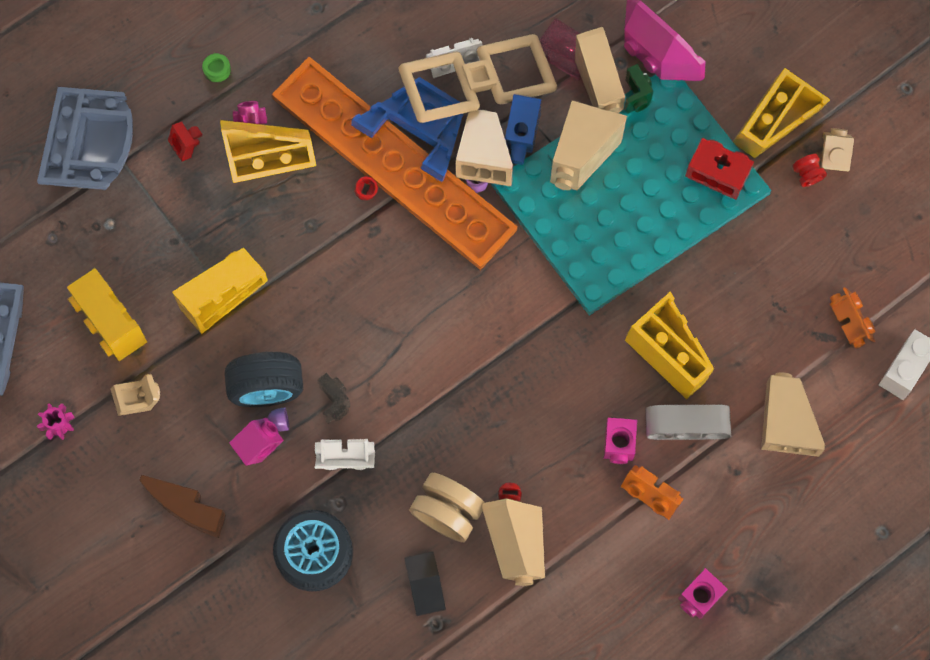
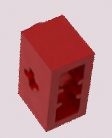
(728, 180)

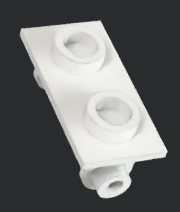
(467, 49)
(332, 456)

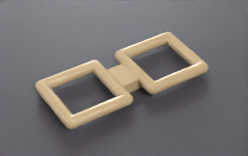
(476, 77)

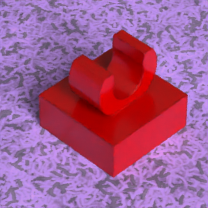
(184, 140)

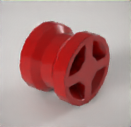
(809, 170)

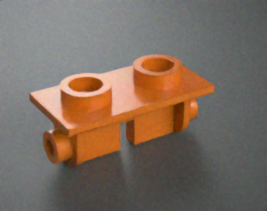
(849, 307)
(662, 500)

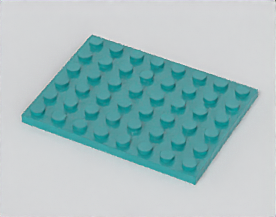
(635, 206)

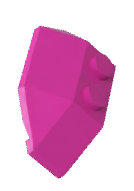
(659, 45)

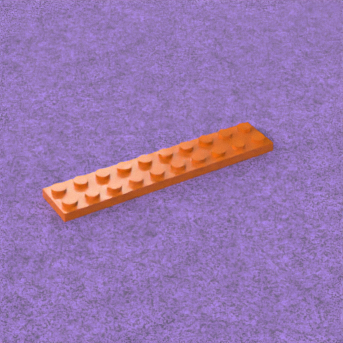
(395, 164)

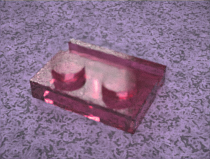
(560, 47)

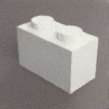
(907, 365)

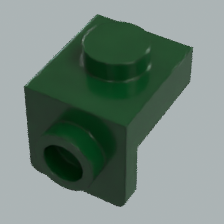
(641, 88)

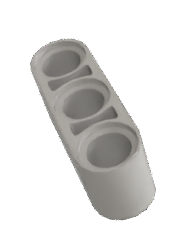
(688, 422)

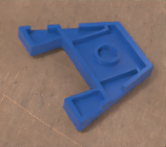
(437, 133)

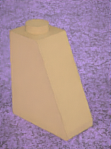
(599, 70)
(483, 150)
(788, 418)
(517, 539)

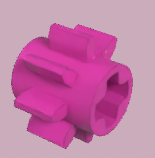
(250, 113)
(56, 429)

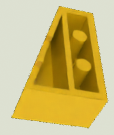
(779, 112)
(265, 149)
(219, 289)
(105, 315)
(670, 347)

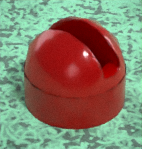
(372, 190)
(510, 486)

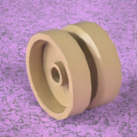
(447, 507)

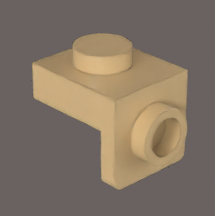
(837, 150)
(136, 396)

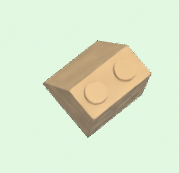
(585, 143)

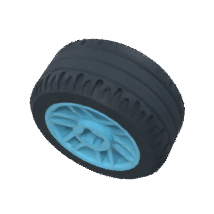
(263, 379)
(320, 568)

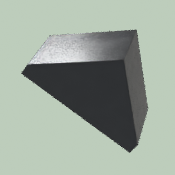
(425, 583)

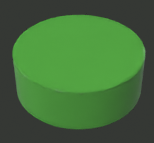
(216, 67)

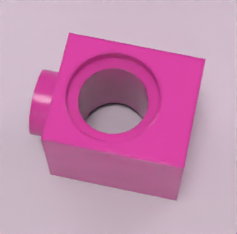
(624, 428)
(256, 441)
(710, 585)

